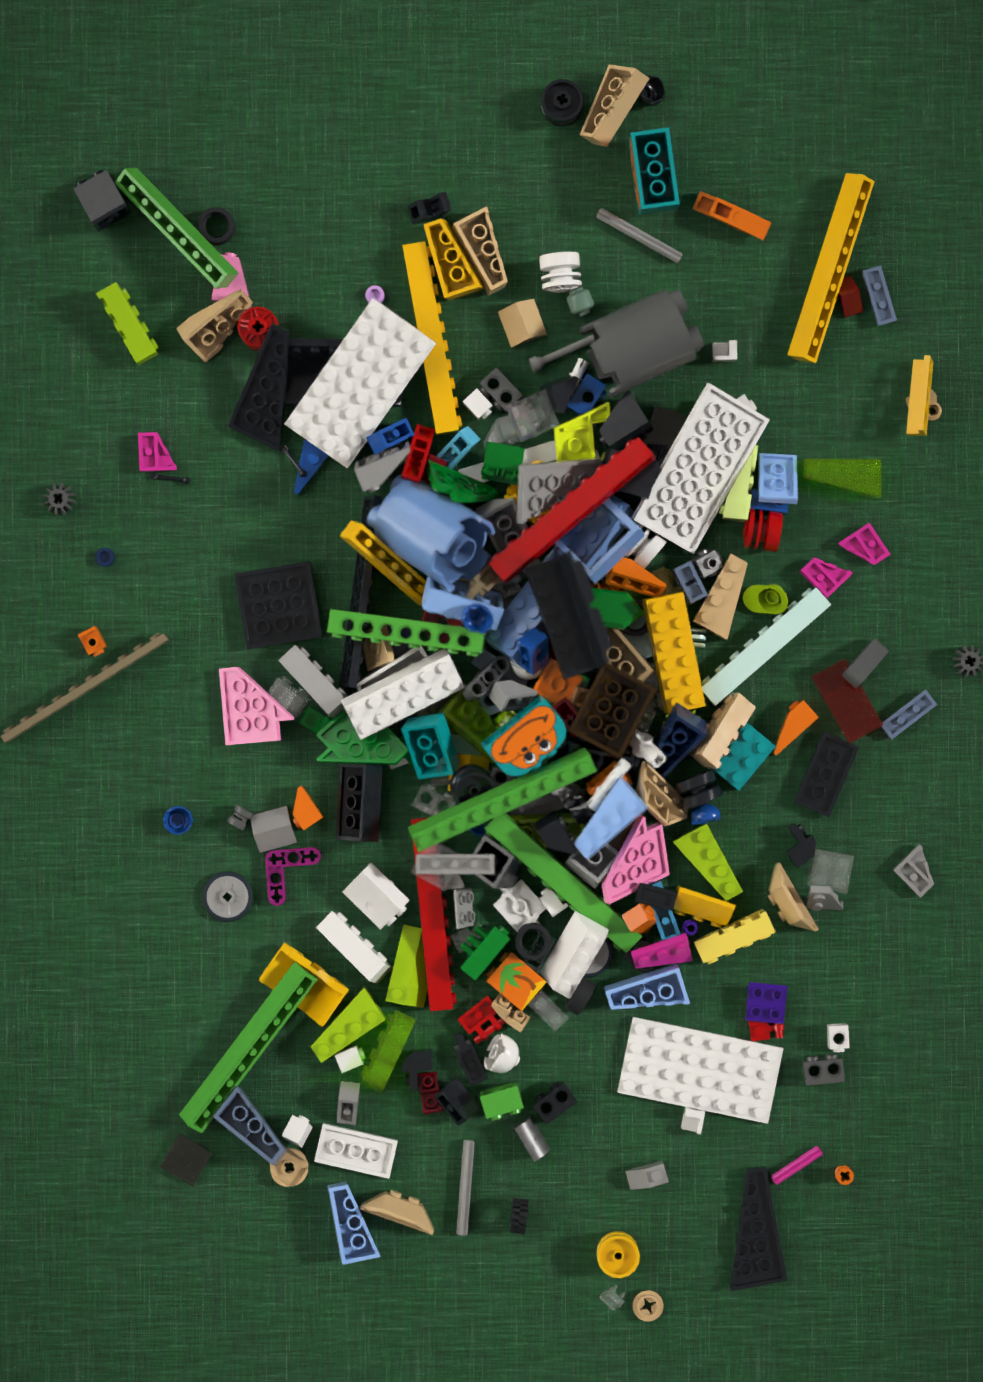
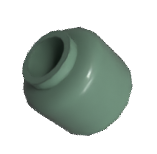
(580, 301)

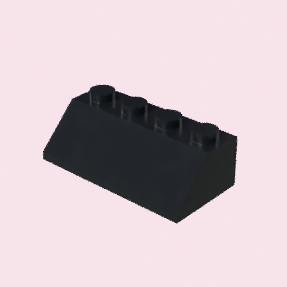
(359, 802)

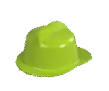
(765, 599)

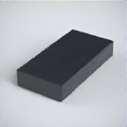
(656, 896)

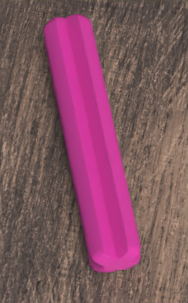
(796, 1165)

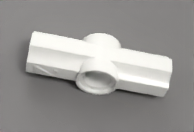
(644, 748)

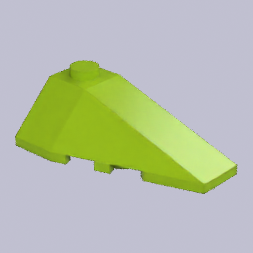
(409, 977)

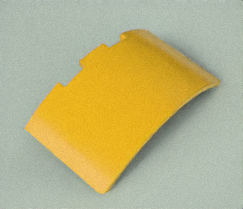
(322, 997)

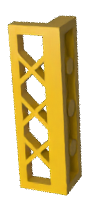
(920, 397)

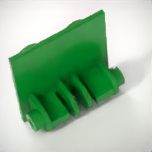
(502, 462)

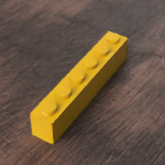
(385, 560)

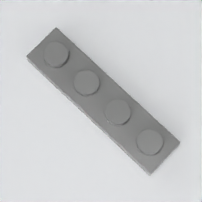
(455, 864)

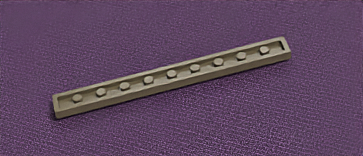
(91, 682)

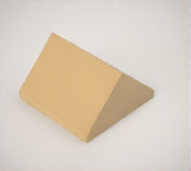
(522, 322)

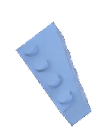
(351, 1230)

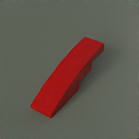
(418, 453)

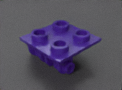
(766, 1002)

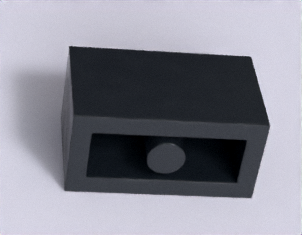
(457, 1101)

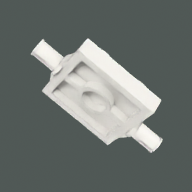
(519, 905)

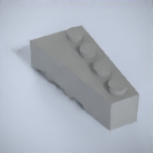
(313, 680)

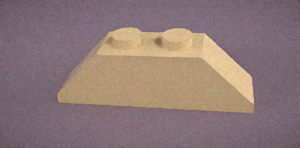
(659, 796)
(788, 901)
(400, 1210)

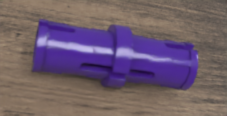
(694, 927)

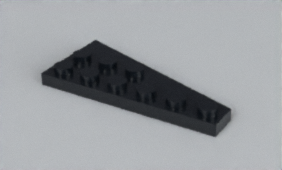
(263, 398)

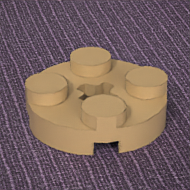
(291, 1177)

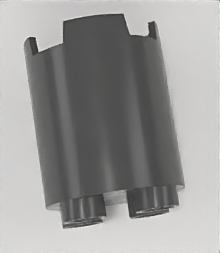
(642, 341)

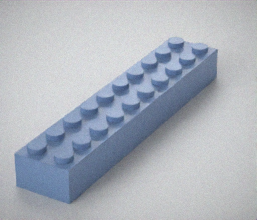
(589, 542)

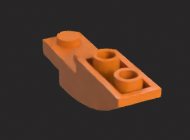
(732, 215)

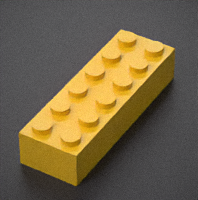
(673, 651)

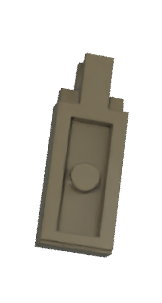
(483, 582)

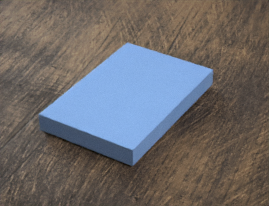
(777, 478)

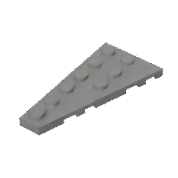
(548, 483)

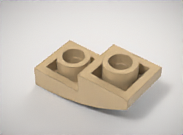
(509, 1014)

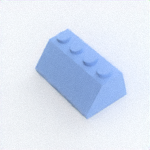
(453, 602)

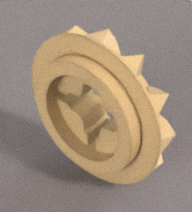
(644, 1314)

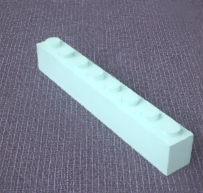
(765, 646)

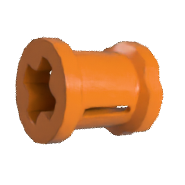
(842, 1180)

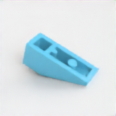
(459, 447)

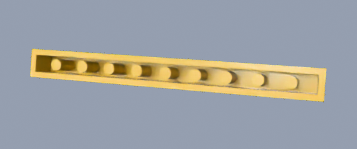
(830, 267)
(427, 320)

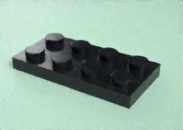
(826, 774)

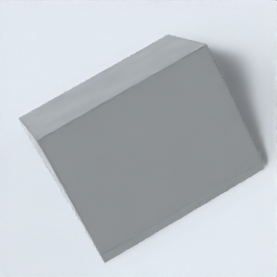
(273, 829)

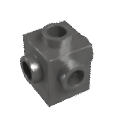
(707, 563)

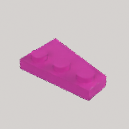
(664, 952)

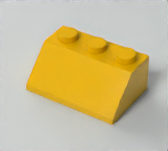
(703, 907)

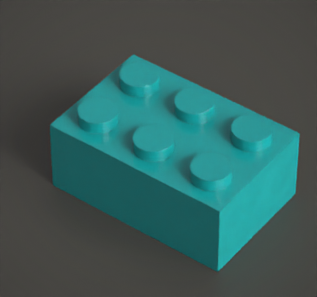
(430, 746)
(744, 756)

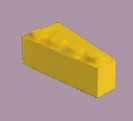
(451, 262)

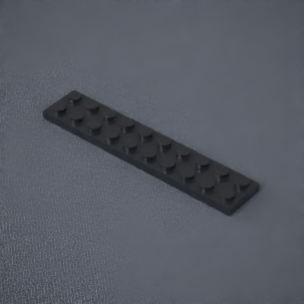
(358, 603)

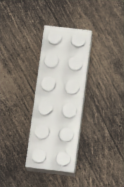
(402, 693)

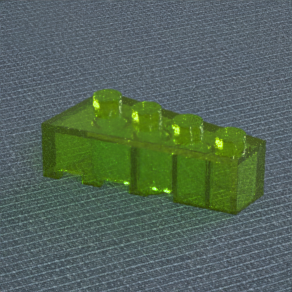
(469, 721)

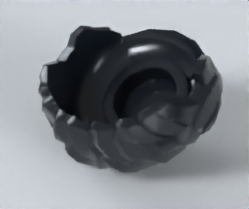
(653, 92)

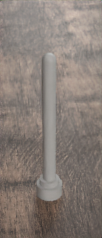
(538, 362)

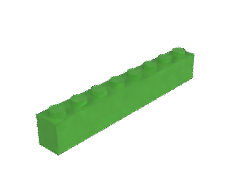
(176, 228)

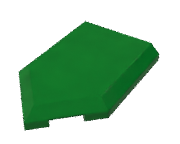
(616, 608)

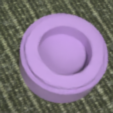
(374, 292)

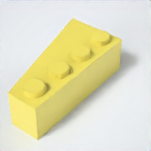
(733, 936)

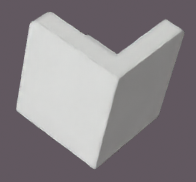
(725, 351)
(693, 1119)

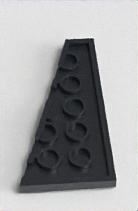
(758, 1245)

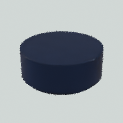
(105, 557)

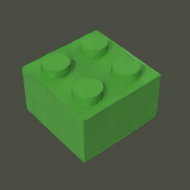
(501, 1100)

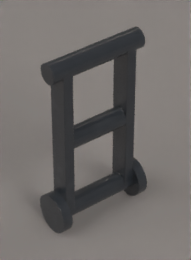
(576, 744)

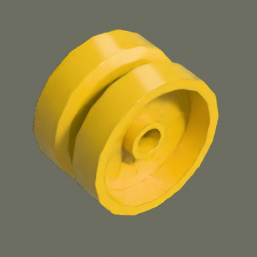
(612, 1264)

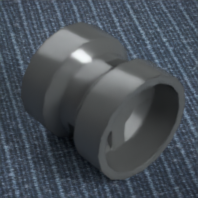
(242, 813)

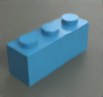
(665, 919)

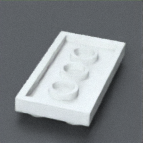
(356, 1150)

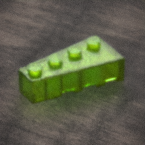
(851, 475)
(388, 1051)

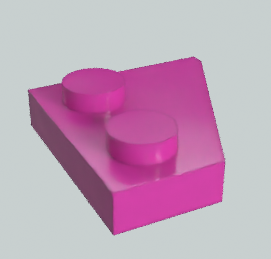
(153, 453)
(866, 545)
(824, 576)

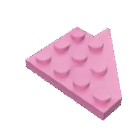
(248, 710)
(639, 860)

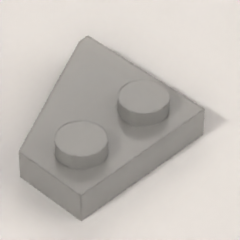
(915, 871)
(823, 898)

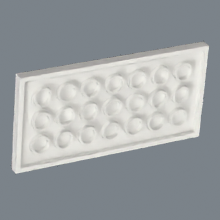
(360, 383)
(700, 468)
(700, 1070)

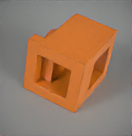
(93, 633)

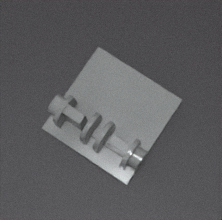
(463, 907)

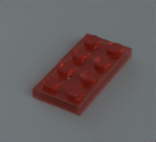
(848, 705)

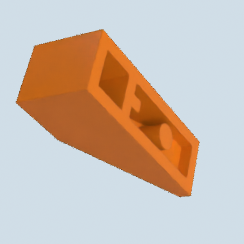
(635, 578)
(794, 724)

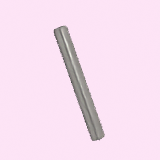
(639, 235)
(465, 1187)

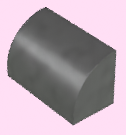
(532, 1138)

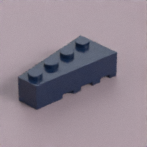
(678, 737)

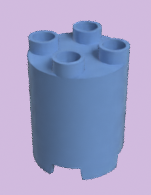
(431, 532)

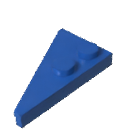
(310, 461)

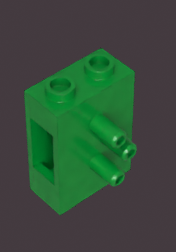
(484, 950)

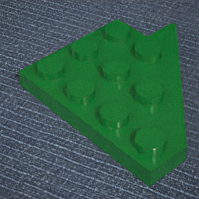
(457, 485)
(347, 748)

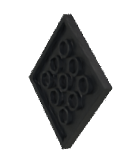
(278, 605)

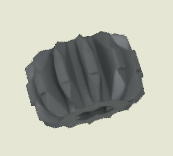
(66, 499)
(966, 667)

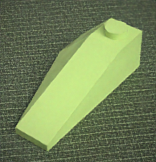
(738, 500)

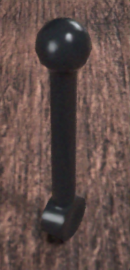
(284, 449)
(155, 476)

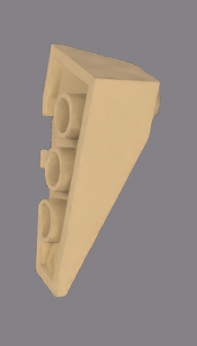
(210, 327)

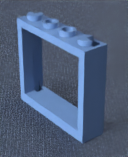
(618, 551)

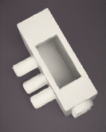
(376, 896)

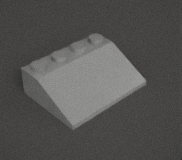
(377, 467)

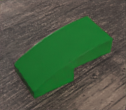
(314, 720)

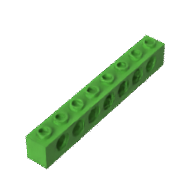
(336, 627)

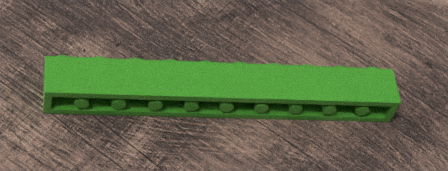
(502, 799)
(561, 879)
(248, 1047)

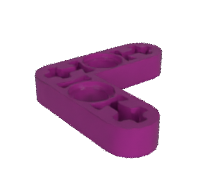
(279, 868)

